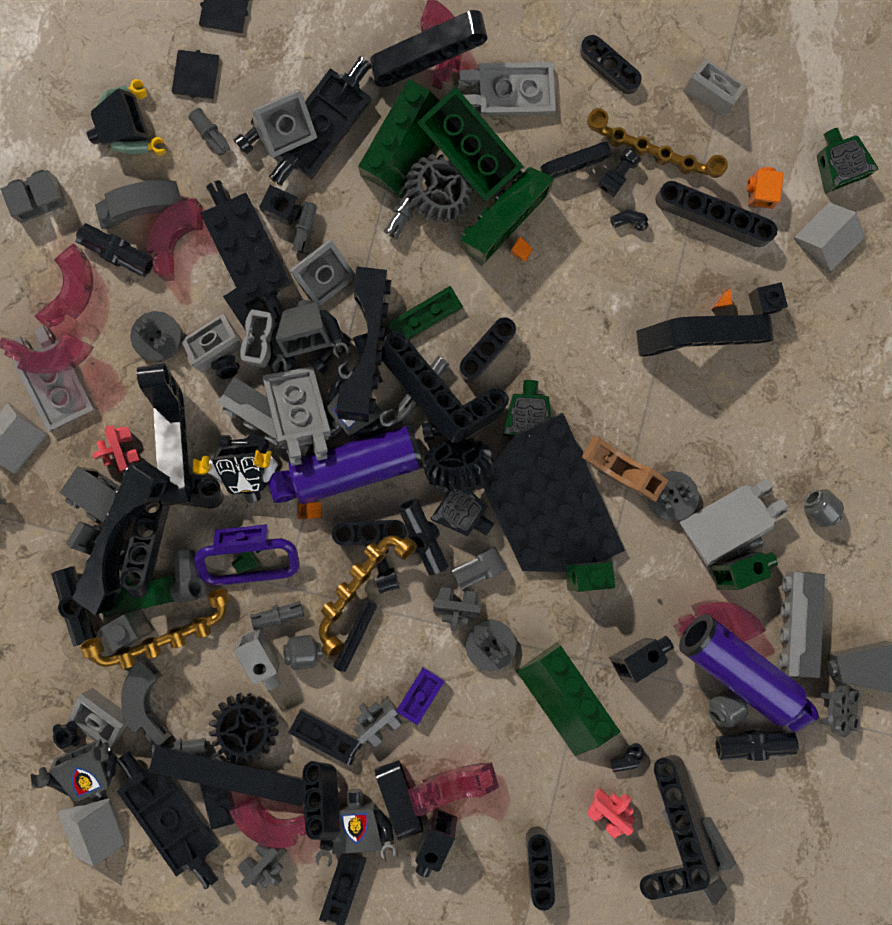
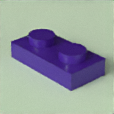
(420, 695)

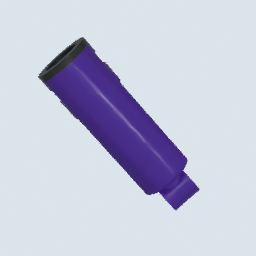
(348, 467)
(747, 673)

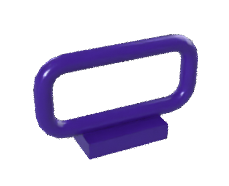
(245, 540)

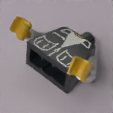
(240, 468)

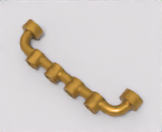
(598, 121)
(347, 592)
(151, 646)

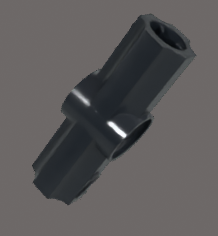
(114, 250)
(424, 535)
(78, 623)
(756, 745)

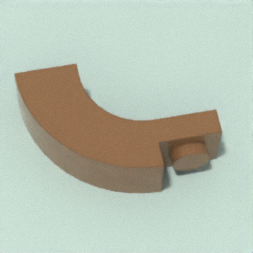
(624, 470)

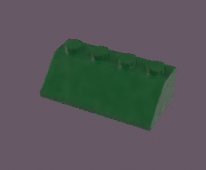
(399, 140)
(470, 144)
(506, 214)
(568, 700)

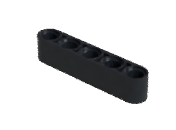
(428, 48)
(727, 211)

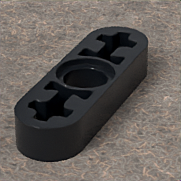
(592, 59)
(577, 160)

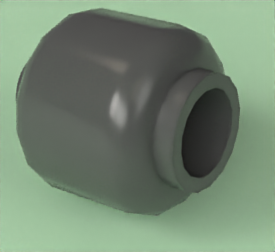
(823, 508)
(302, 652)
(727, 709)

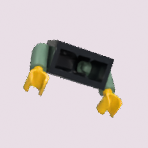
(120, 122)

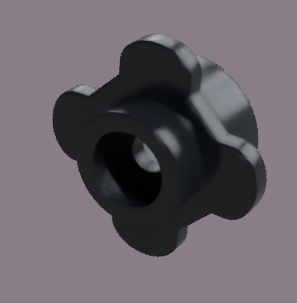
(226, 367)
(60, 738)

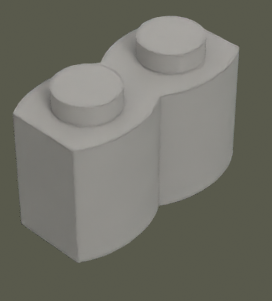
(256, 345)

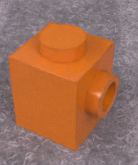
(765, 188)

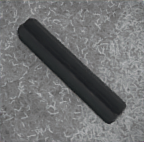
(355, 636)

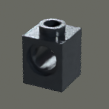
(273, 198)
(768, 299)

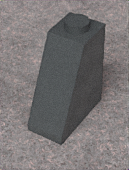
(124, 631)
(864, 666)

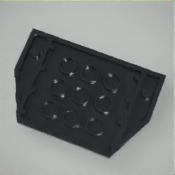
(550, 500)

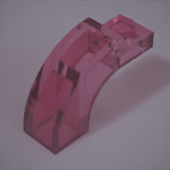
(433, 15)
(166, 232)
(75, 289)
(59, 359)
(735, 617)
(453, 785)
(265, 828)

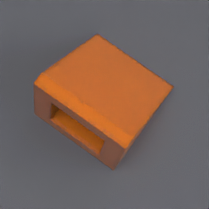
(521, 249)
(724, 301)
(309, 510)

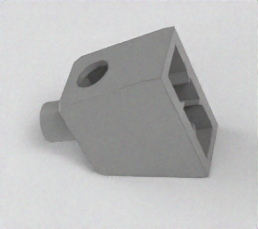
(258, 658)

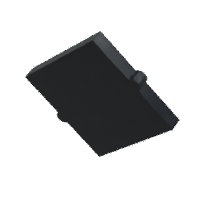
(224, 14)
(195, 74)

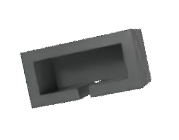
(34, 196)

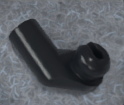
(630, 216)
(630, 760)

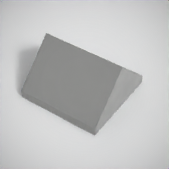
(714, 88)
(284, 123)
(831, 235)
(323, 273)
(211, 343)
(17, 438)
(98, 717)
(92, 830)

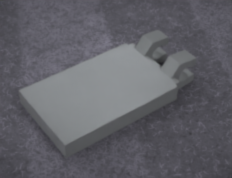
(511, 88)
(58, 396)
(297, 412)
(732, 521)

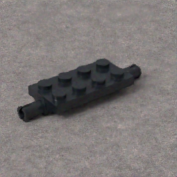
(333, 111)
(245, 249)
(169, 820)

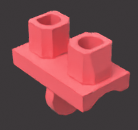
(114, 438)
(614, 809)

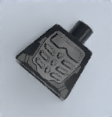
(462, 513)
(641, 658)
(435, 842)

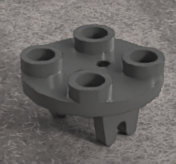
(164, 345)
(683, 490)
(482, 636)
(842, 710)

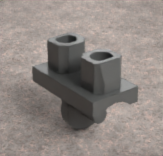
(446, 605)
(373, 719)
(255, 872)

